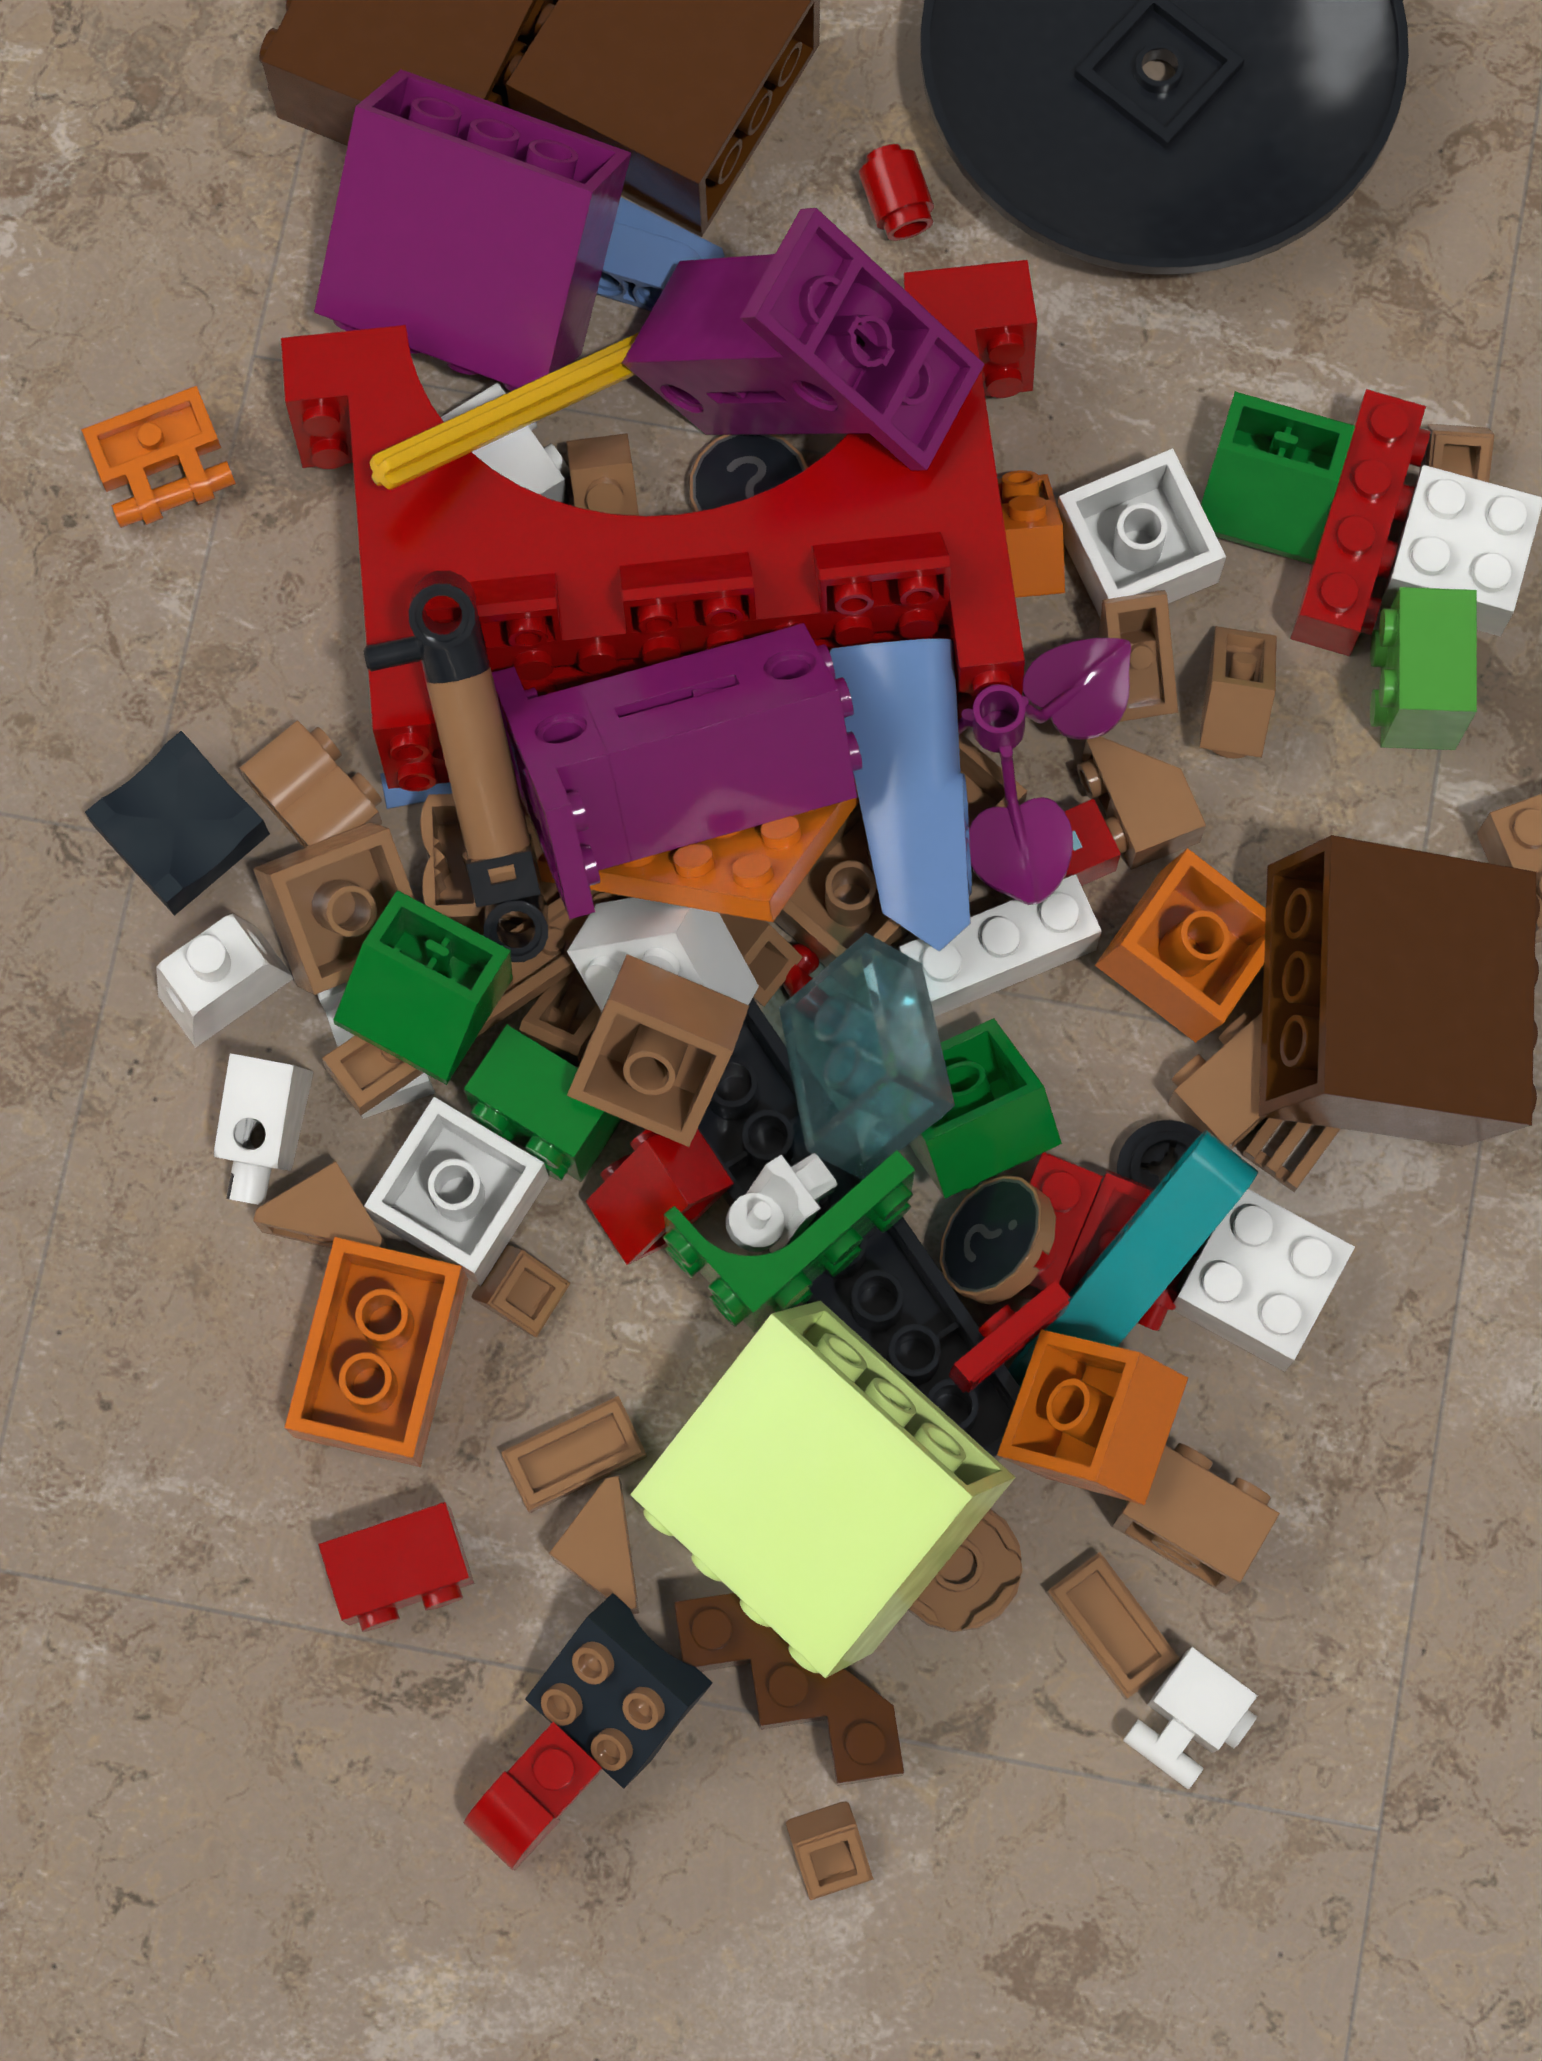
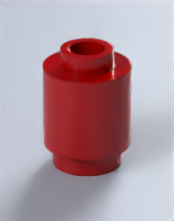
(897, 192)

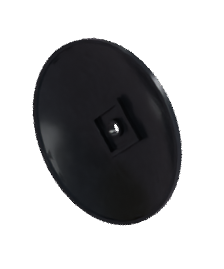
(1189, 174)

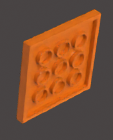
(733, 874)

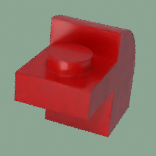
(532, 1796)

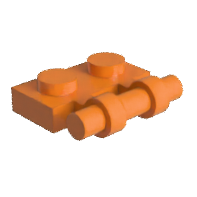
(151, 441)

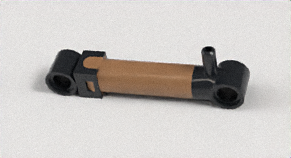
(476, 758)

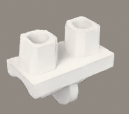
(779, 1204)

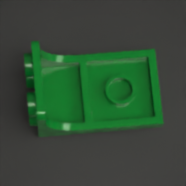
(769, 1283)

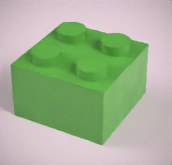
(1426, 668)

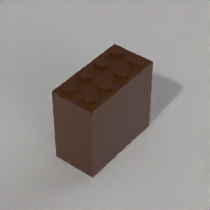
(343, 50)
(671, 84)
(1399, 993)

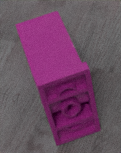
(804, 347)
(678, 753)

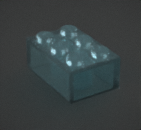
(865, 1057)

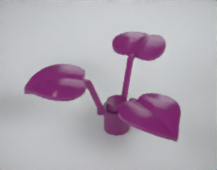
(1085, 694)

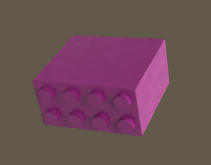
(470, 230)

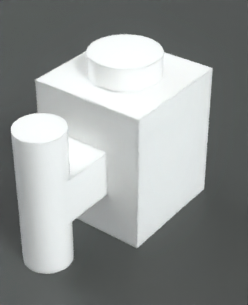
(1200, 1705)

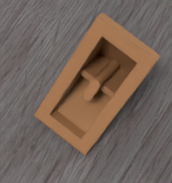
(563, 1018)
(319, 1211)
(598, 1545)

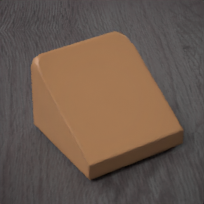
(1461, 450)
(521, 1290)
(829, 1850)

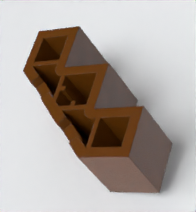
(859, 1720)

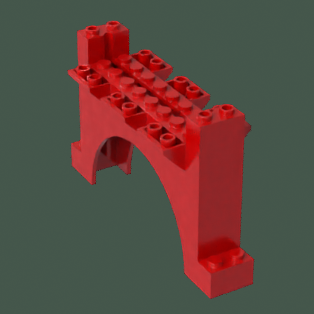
(592, 594)

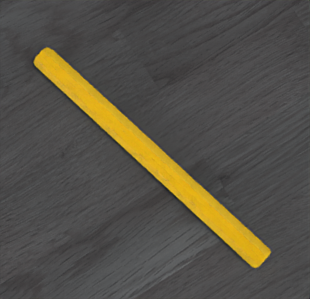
(501, 416)

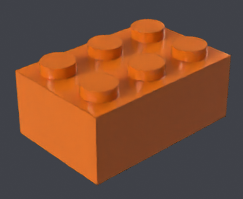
(377, 1352)

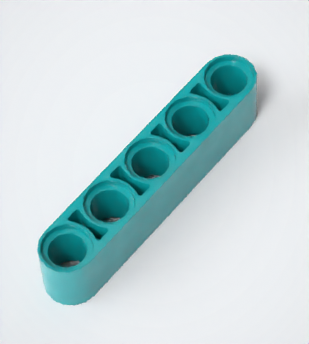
(1151, 1246)

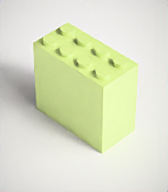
(820, 1487)

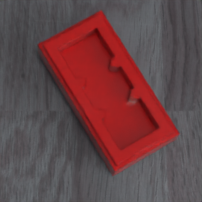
(1007, 1334)

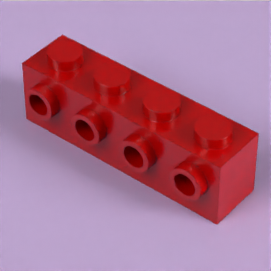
(1356, 532)

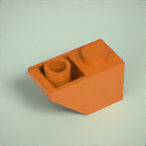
(1032, 533)

